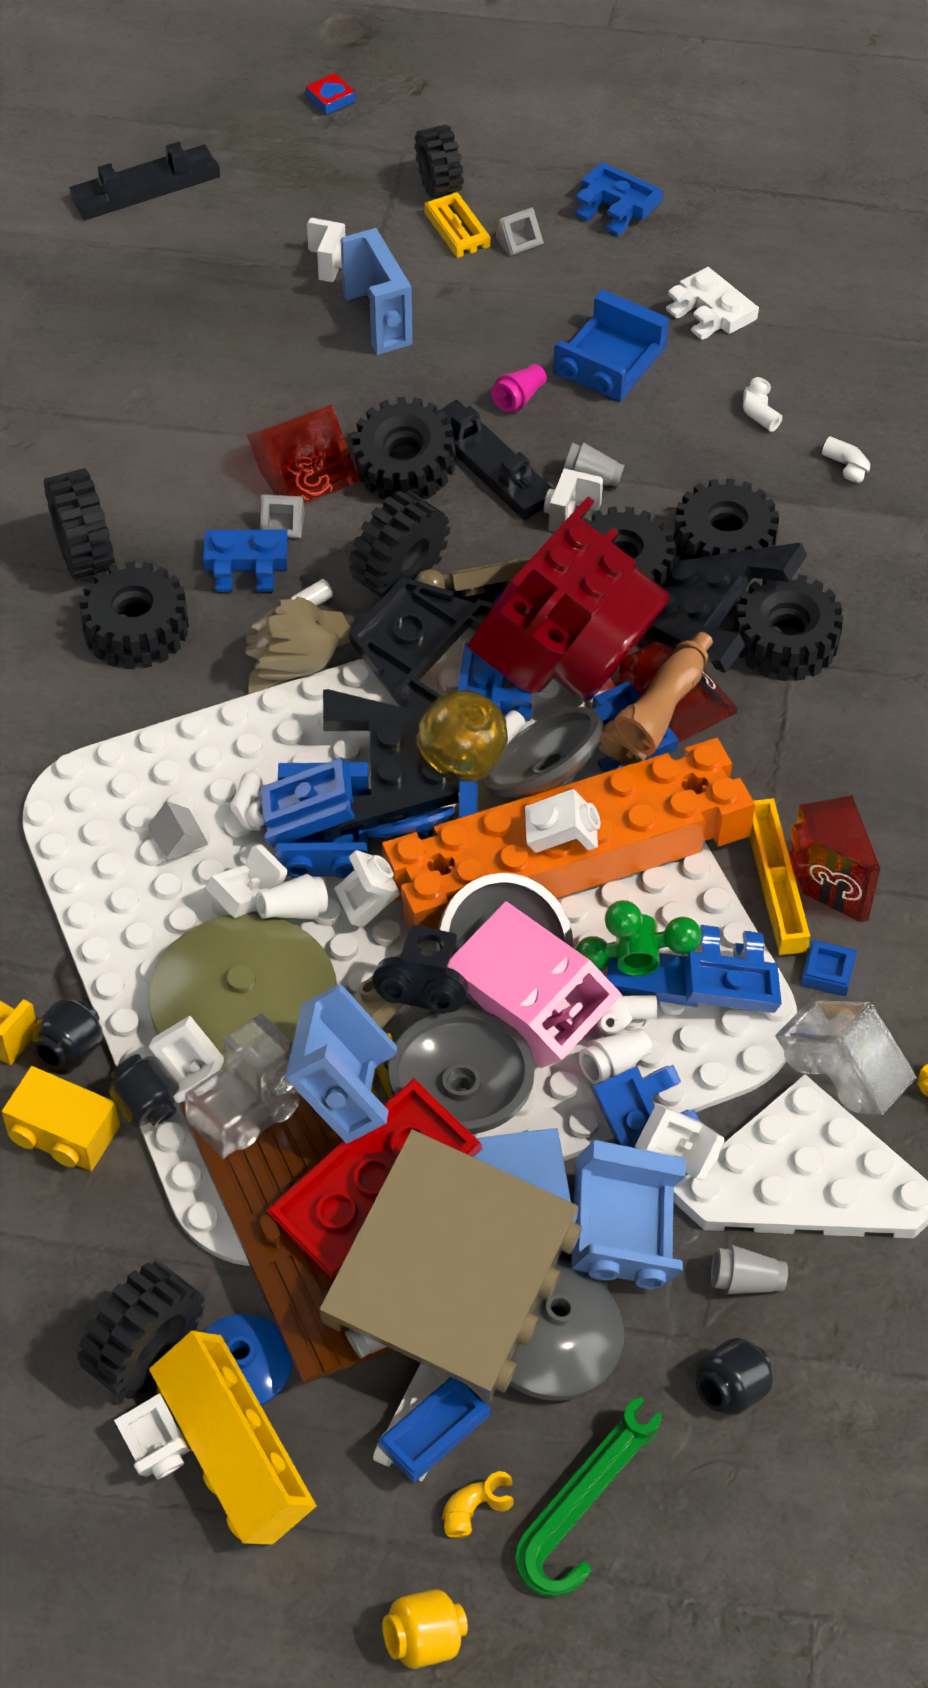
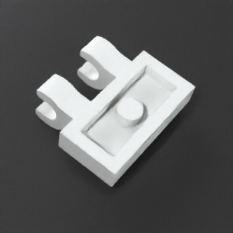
(716, 303)

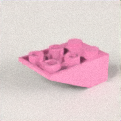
(533, 983)

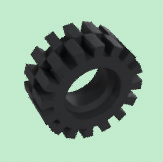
(439, 160)

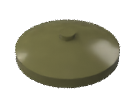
(235, 971)

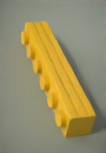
(778, 880)

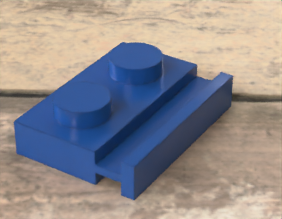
(307, 802)

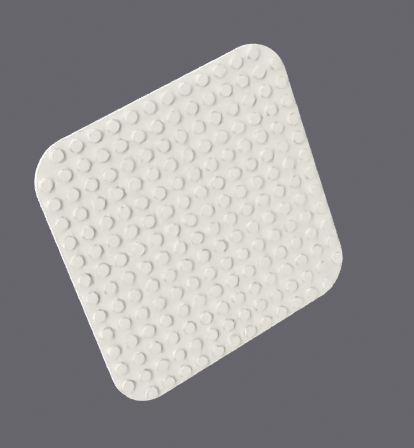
(128, 905)

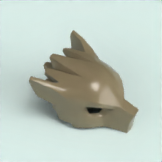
(292, 643)

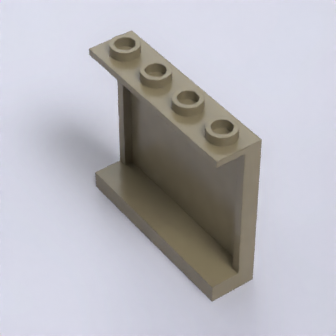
(453, 1264)

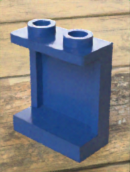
(613, 346)
(314, 854)

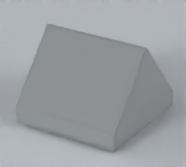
(518, 231)
(282, 513)
(176, 831)

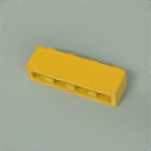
(232, 1439)

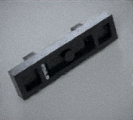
(145, 181)
(495, 463)

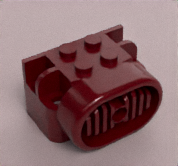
(570, 612)

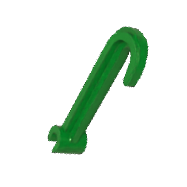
(575, 1501)

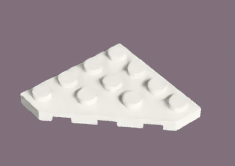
(807, 1169)

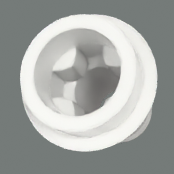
(296, 898)
(613, 1054)

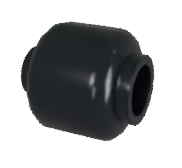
(67, 1034)
(143, 1091)
(734, 1376)

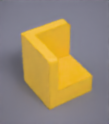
(15, 1029)

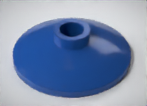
(418, 823)
(268, 1361)

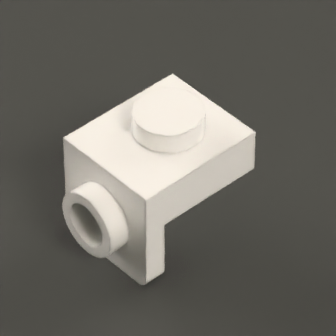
(325, 240)
(569, 493)
(560, 821)
(238, 886)
(367, 888)
(186, 1055)
(682, 1137)
(153, 1438)

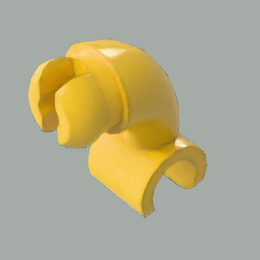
(461, 1505)

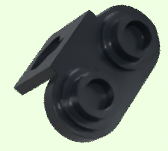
(421, 978)

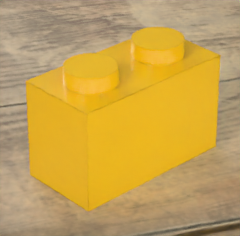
(60, 1119)

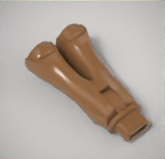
(642, 725)

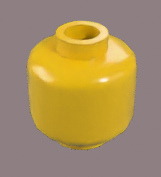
(424, 1628)

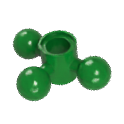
(638, 940)

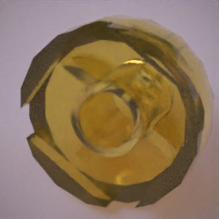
(463, 734)

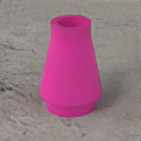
(516, 388)

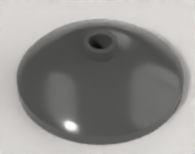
(546, 754)
(483, 896)
(470, 1053)
(573, 1351)

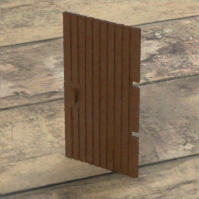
(288, 1279)

